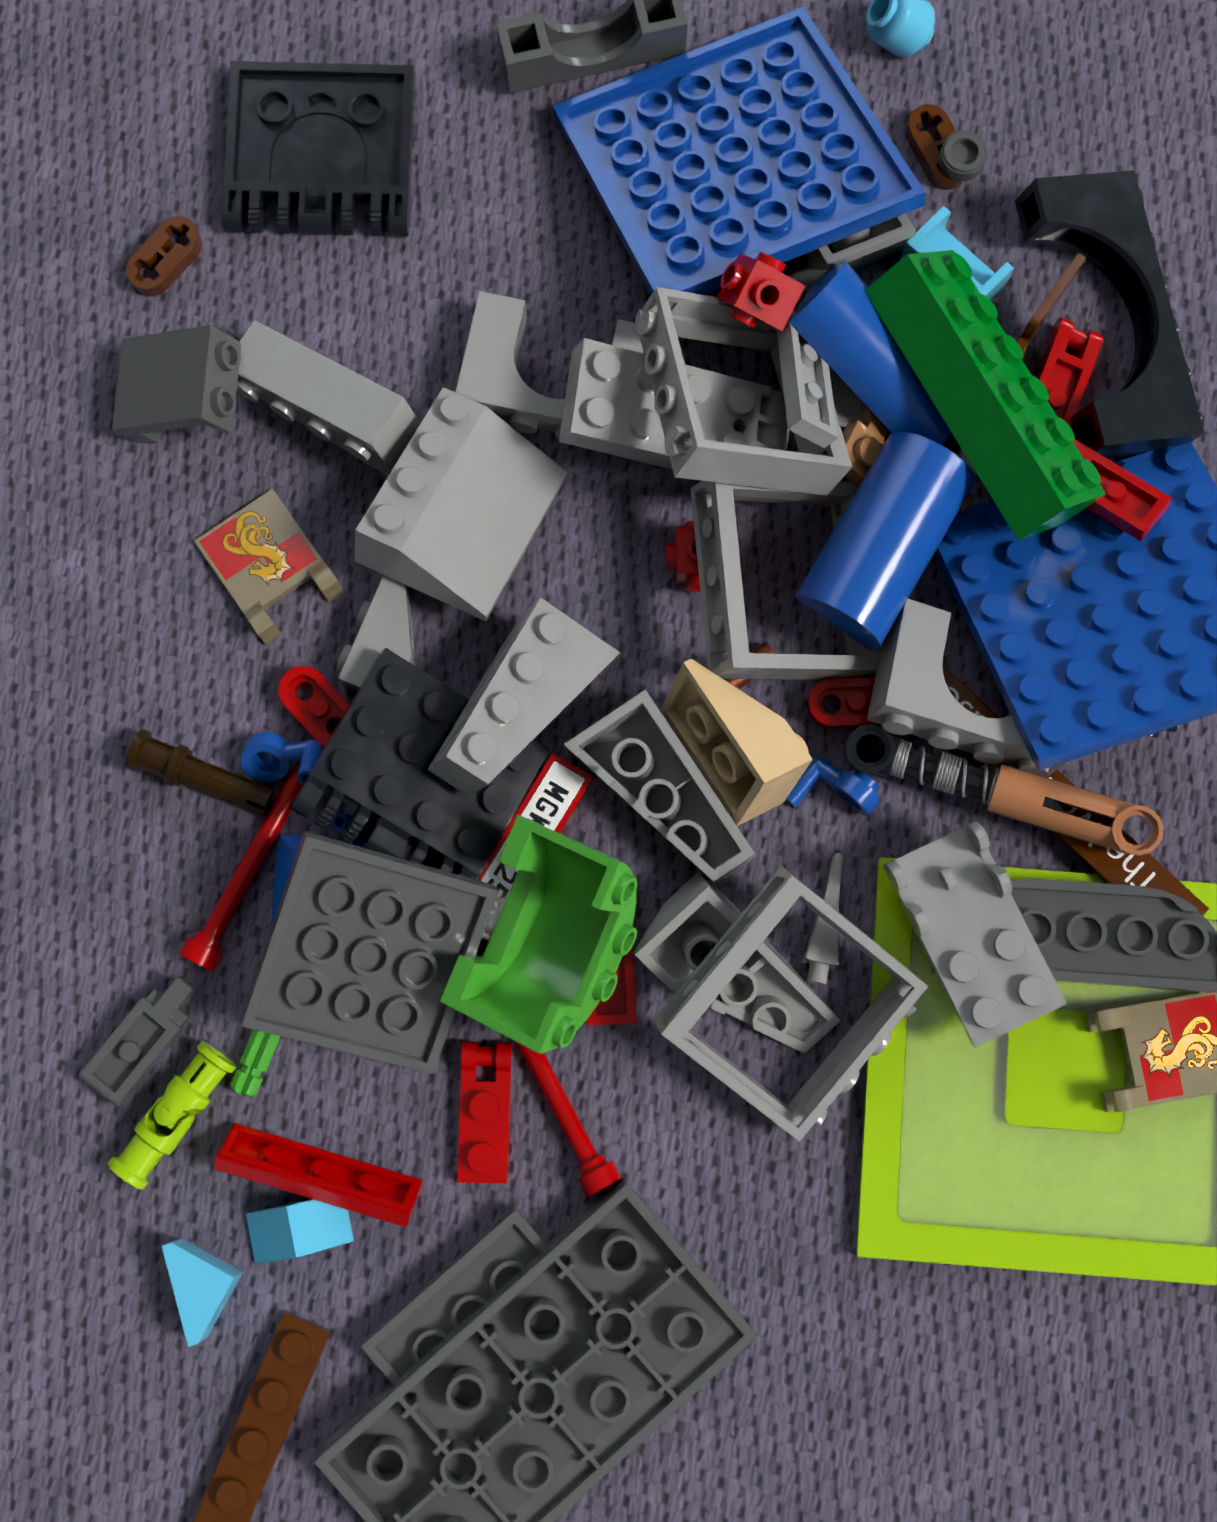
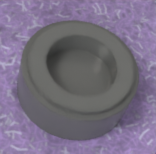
(962, 156)

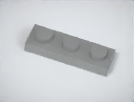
(806, 389)

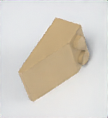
(735, 741)

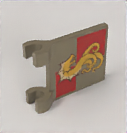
(264, 558)
(1166, 1049)

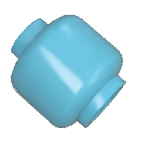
(901, 25)

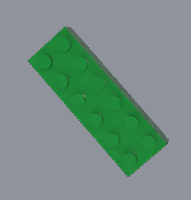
(985, 391)

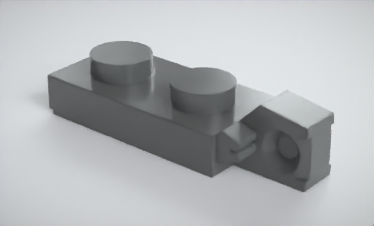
(139, 1042)

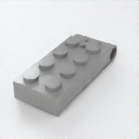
(614, 410)

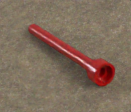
(205, 945)
(594, 1168)

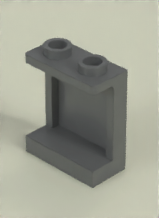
(176, 382)

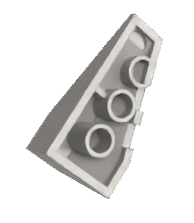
(760, 994)

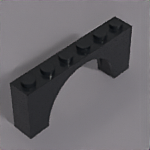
(1109, 226)

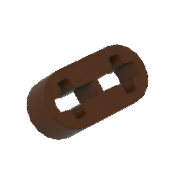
(925, 148)
(159, 252)

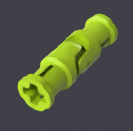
(176, 1109)

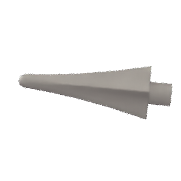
(824, 941)

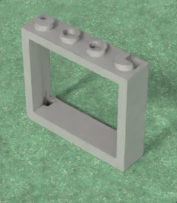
(706, 318)
(723, 589)
(842, 1066)

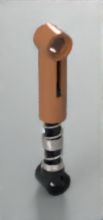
(1011, 792)

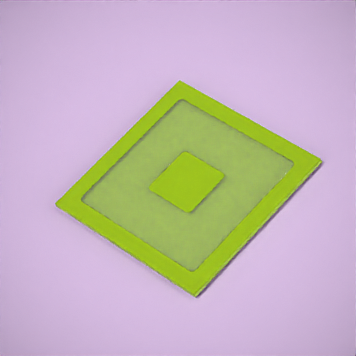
(1008, 1142)

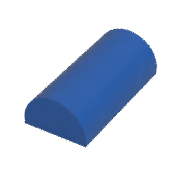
(858, 346)
(887, 537)

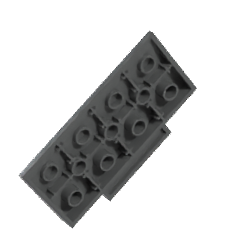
(532, 1369)

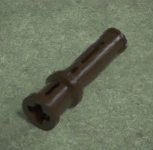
(180, 767)

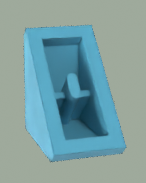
(297, 1230)
(199, 1286)

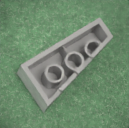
(325, 397)
(523, 690)
(642, 754)

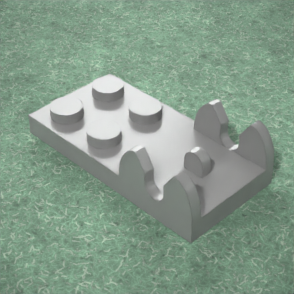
(974, 934)

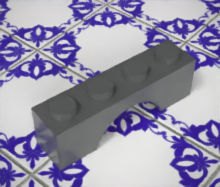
(547, 52)

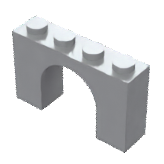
(491, 360)
(915, 699)

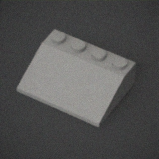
(459, 506)

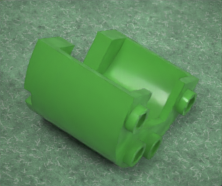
(552, 942)

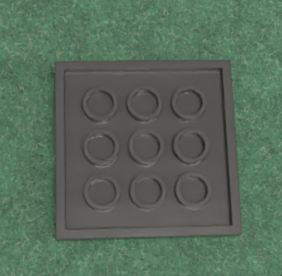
(366, 953)

